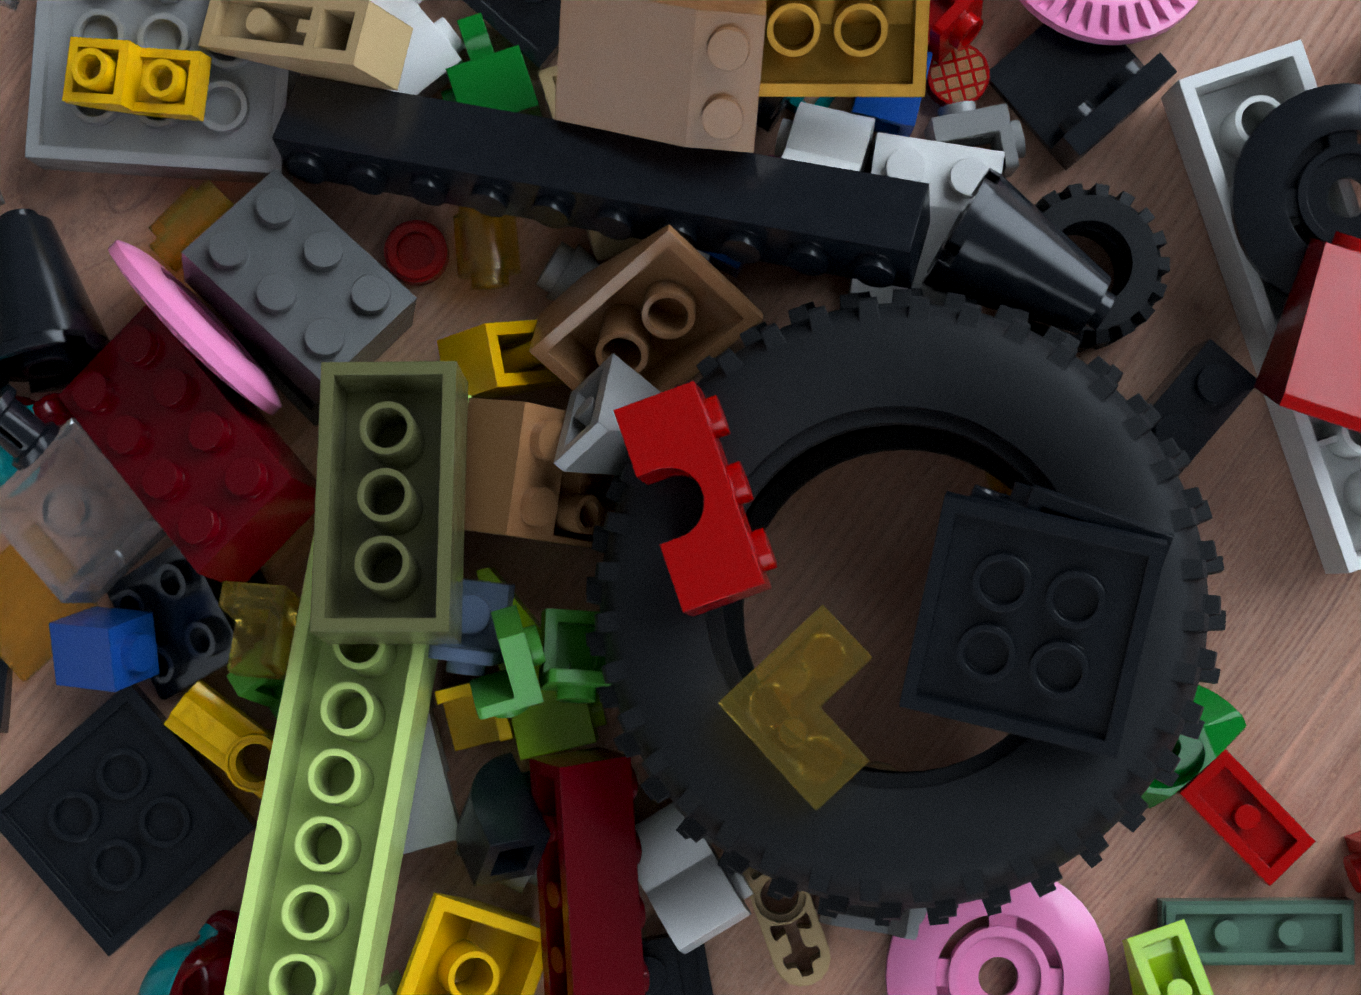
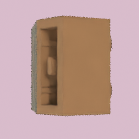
(515, 484)

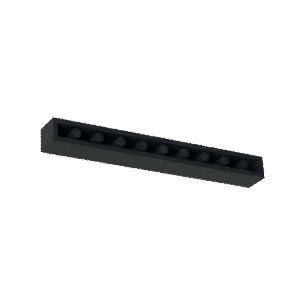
(606, 181)

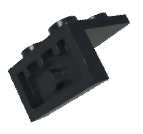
(1074, 89)
(188, 624)

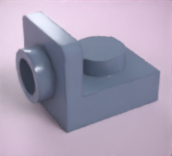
(479, 639)

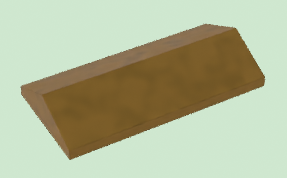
(845, 48)

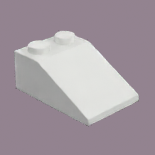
(951, 176)

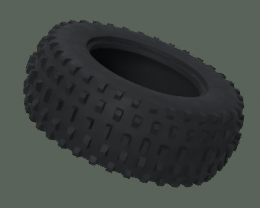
(857, 388)

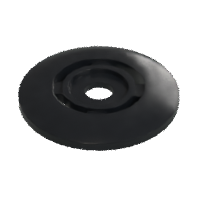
(1288, 175)

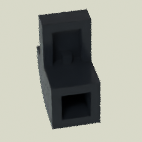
(501, 825)

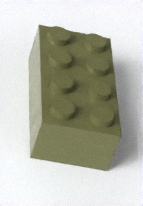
(390, 503)

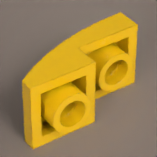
(136, 79)

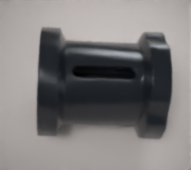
(22, 431)

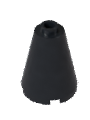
(1019, 259)
(44, 309)

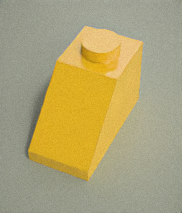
(498, 359)

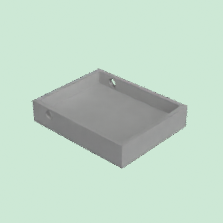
(240, 107)

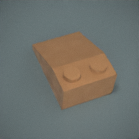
(663, 69)
(649, 306)

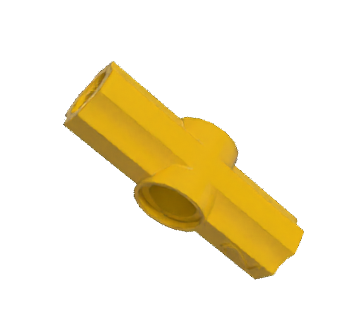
(220, 733)

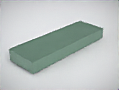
(1266, 929)

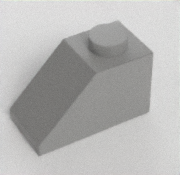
(590, 430)

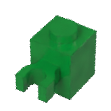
(490, 77)

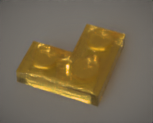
(784, 701)

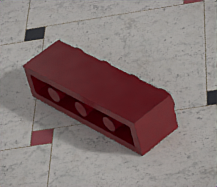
(589, 874)

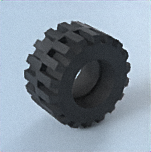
(1128, 244)

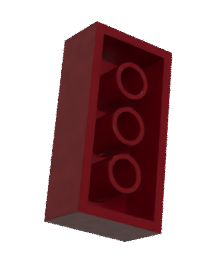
(192, 450)

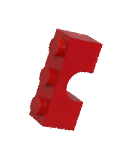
(721, 555)

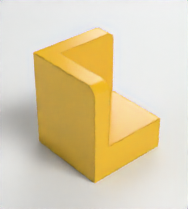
(463, 720)

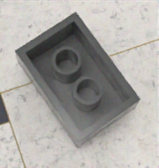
(296, 284)

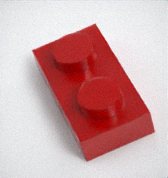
(1246, 817)

